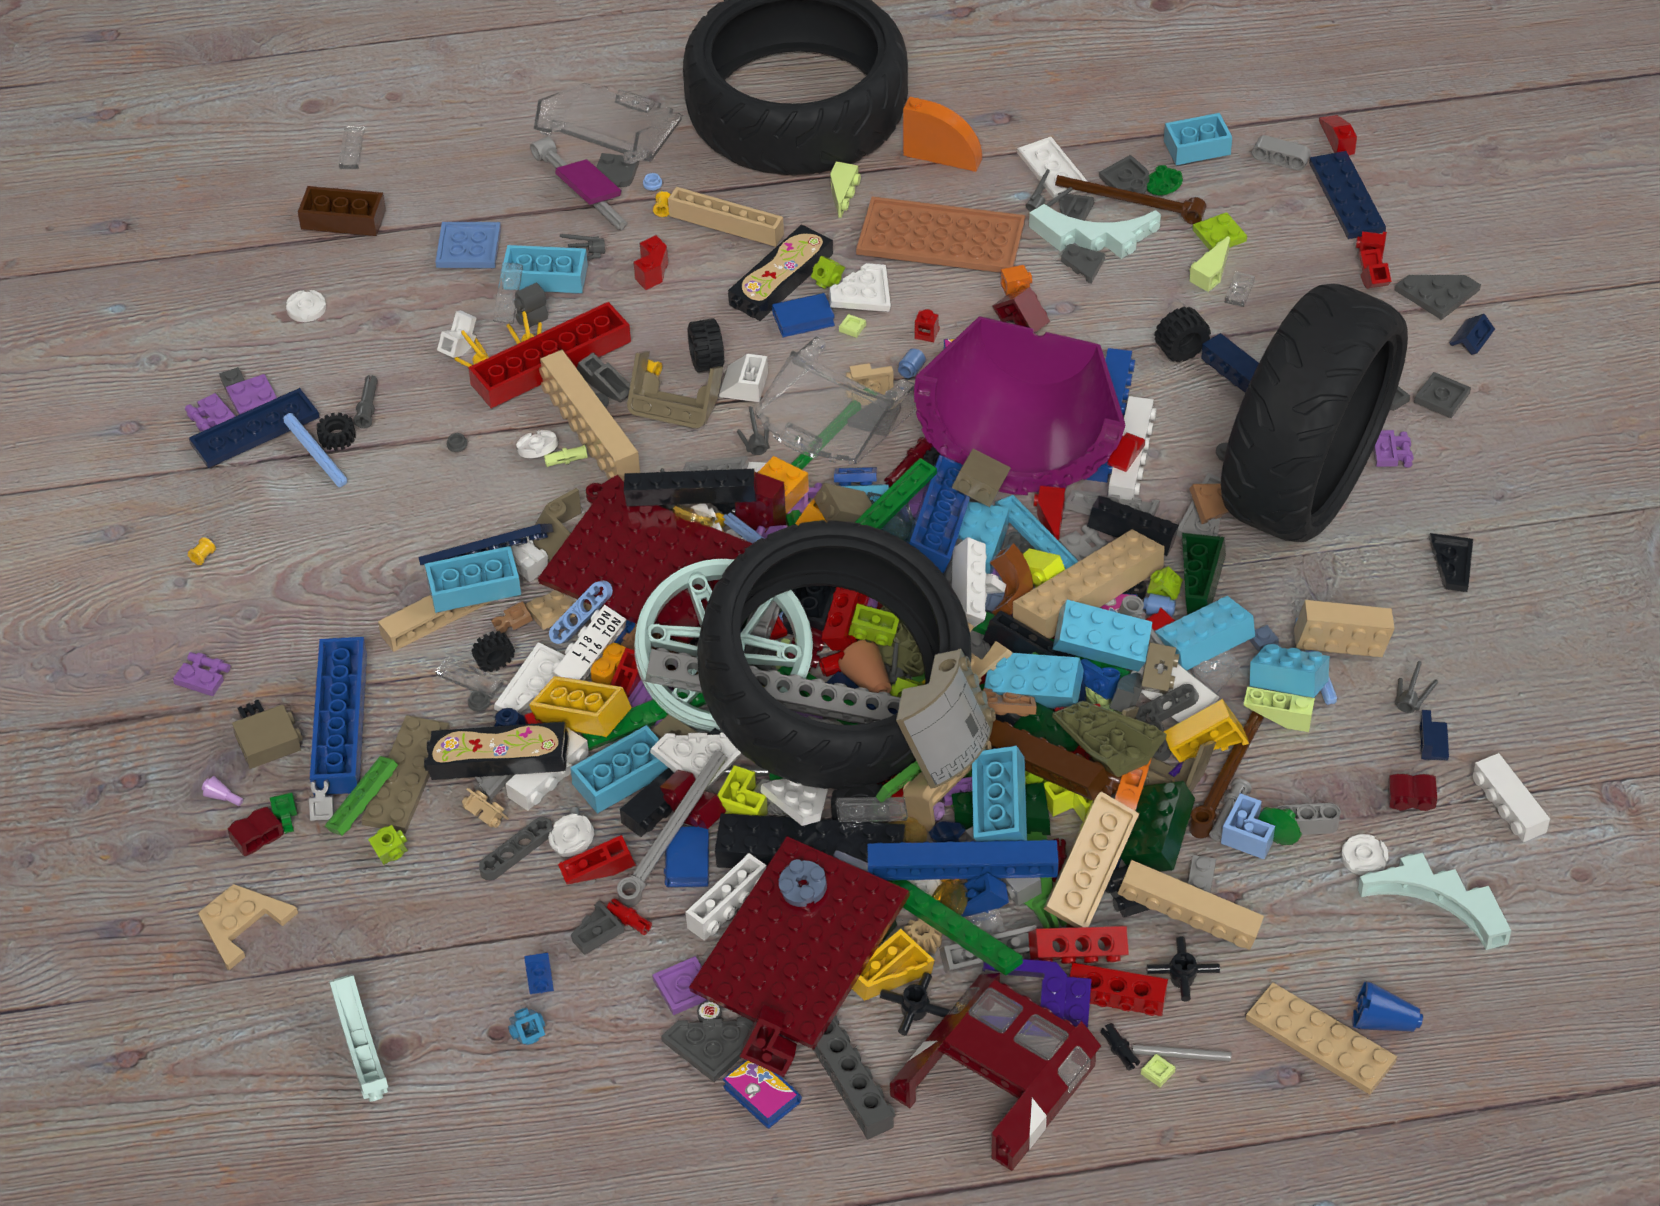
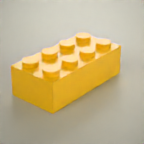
(581, 705)

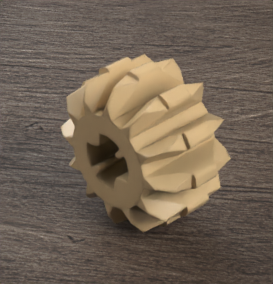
(924, 935)

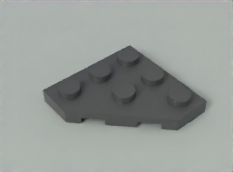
(1438, 293)
(710, 1044)

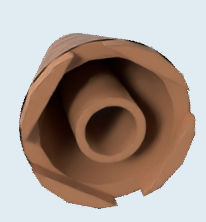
(865, 666)

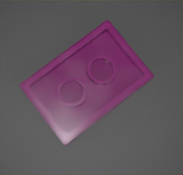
(588, 181)

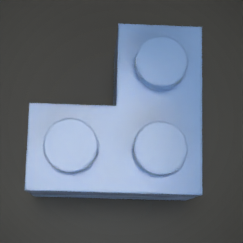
(1245, 831)

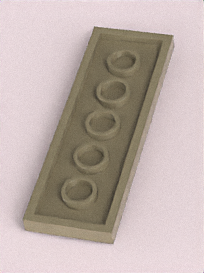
(402, 791)

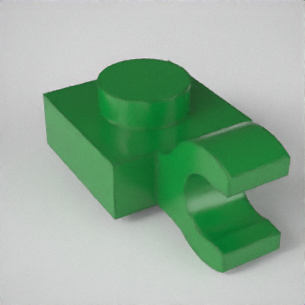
(283, 808)

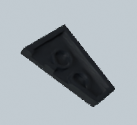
(1453, 560)

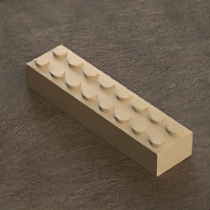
(588, 416)
(1091, 581)

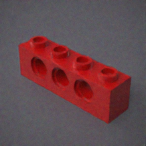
(840, 617)
(1114, 940)
(1130, 986)

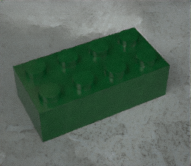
(1160, 825)

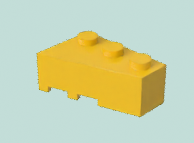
(1209, 724)
(893, 965)

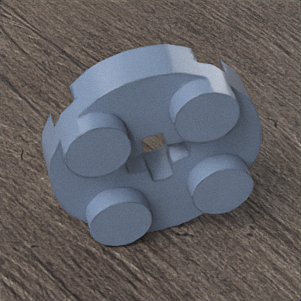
(806, 894)

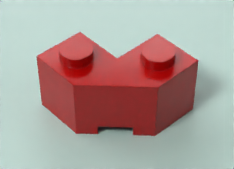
(651, 266)

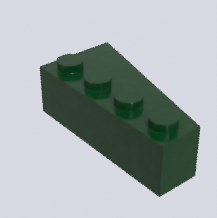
(1202, 568)
(1036, 809)

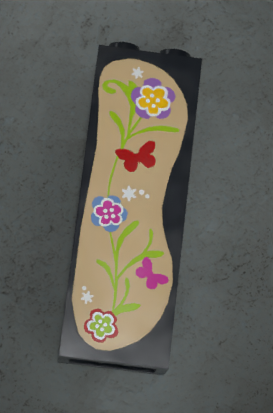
(779, 272)
(497, 751)

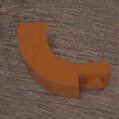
(1015, 573)

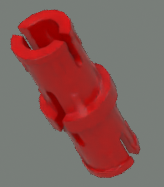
(629, 916)

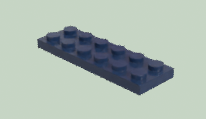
(1347, 194)
(252, 428)
(516, 538)

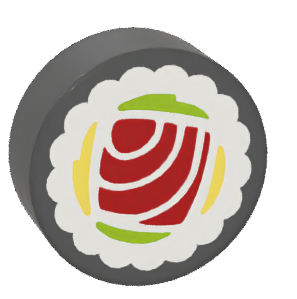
(709, 1010)

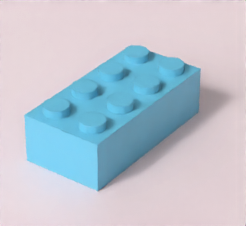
(551, 267)
(986, 526)
(472, 579)
(1208, 632)
(1102, 635)
(1047, 678)
(618, 770)
(999, 795)

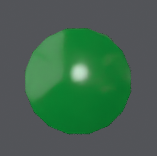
(1164, 181)
(1286, 828)

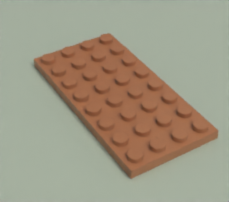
(940, 234)

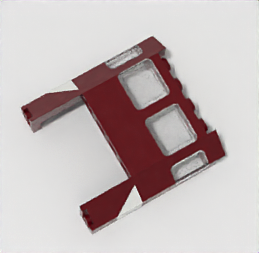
(1016, 1049)

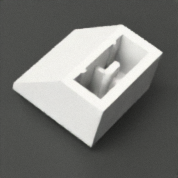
(745, 378)

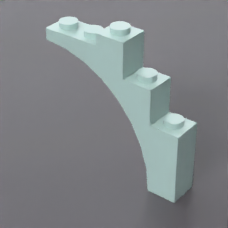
(1116, 236)
(1415, 879)
(358, 1038)

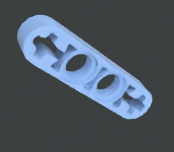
(579, 610)

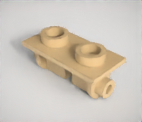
(491, 812)

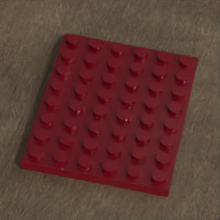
(635, 553)
(800, 956)

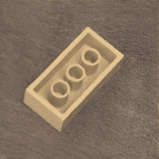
(1343, 628)

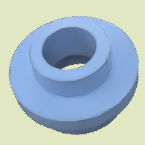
(652, 181)

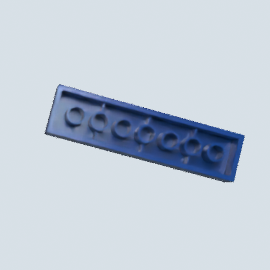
(939, 515)
(339, 714)

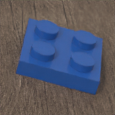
(864, 475)

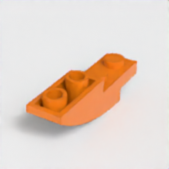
(1131, 787)

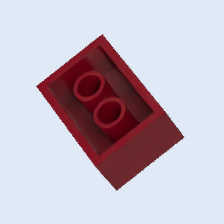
(769, 504)

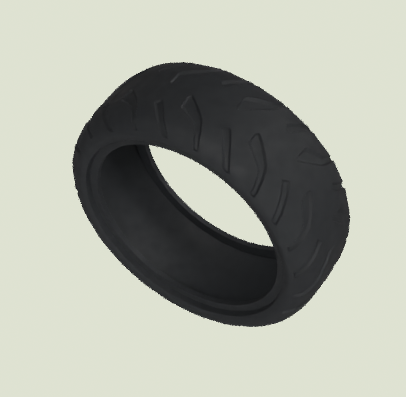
(795, 135)
(1313, 412)
(834, 556)

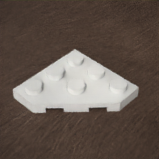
(863, 290)
(693, 752)
(798, 801)

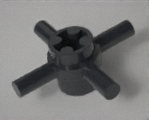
(1182, 969)
(914, 1003)

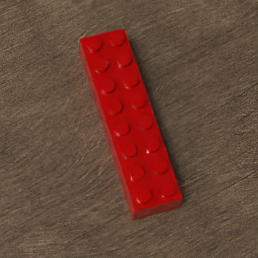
(518, 367)

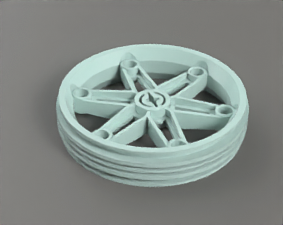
(699, 574)

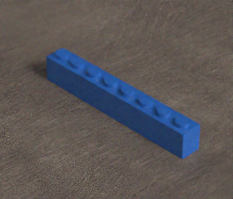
(1119, 366)
(963, 860)

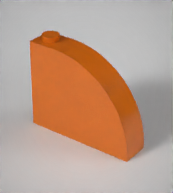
(939, 135)

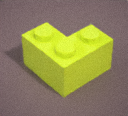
(1043, 565)
(738, 794)
(1061, 800)

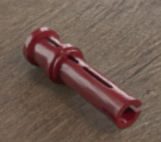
(913, 455)

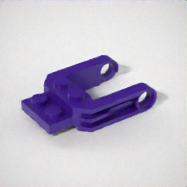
(1061, 994)

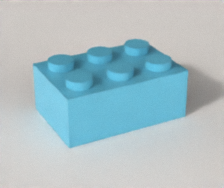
(1197, 139)
(1289, 670)

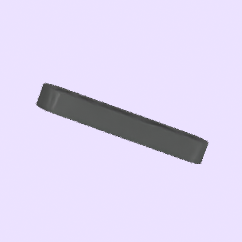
(513, 846)

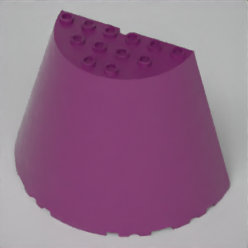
(1022, 401)

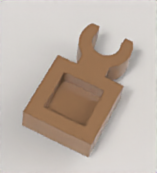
(514, 617)

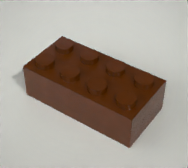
(341, 210)

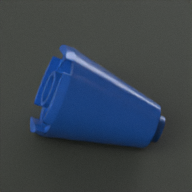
(1384, 1011)

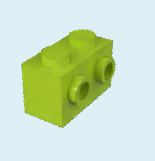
(873, 625)

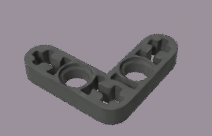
(1157, 714)

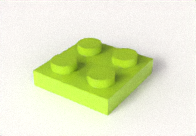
(1217, 229)

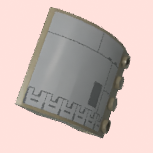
(946, 719)

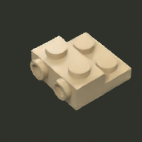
(877, 379)

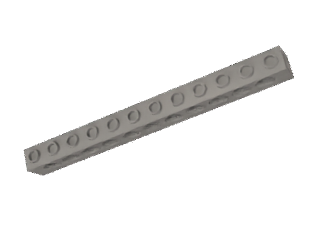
(793, 683)

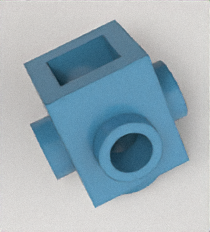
(533, 1030)

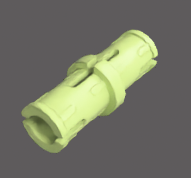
(565, 456)

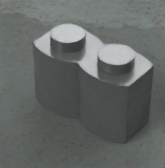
(533, 302)

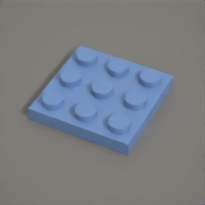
(468, 245)

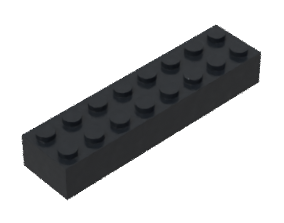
(765, 834)

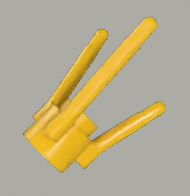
(526, 336)
(480, 352)

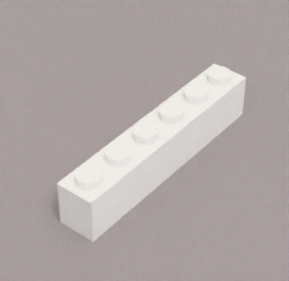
(1138, 422)

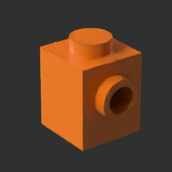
(1015, 279)

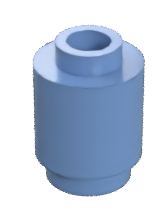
(911, 363)
(1155, 602)

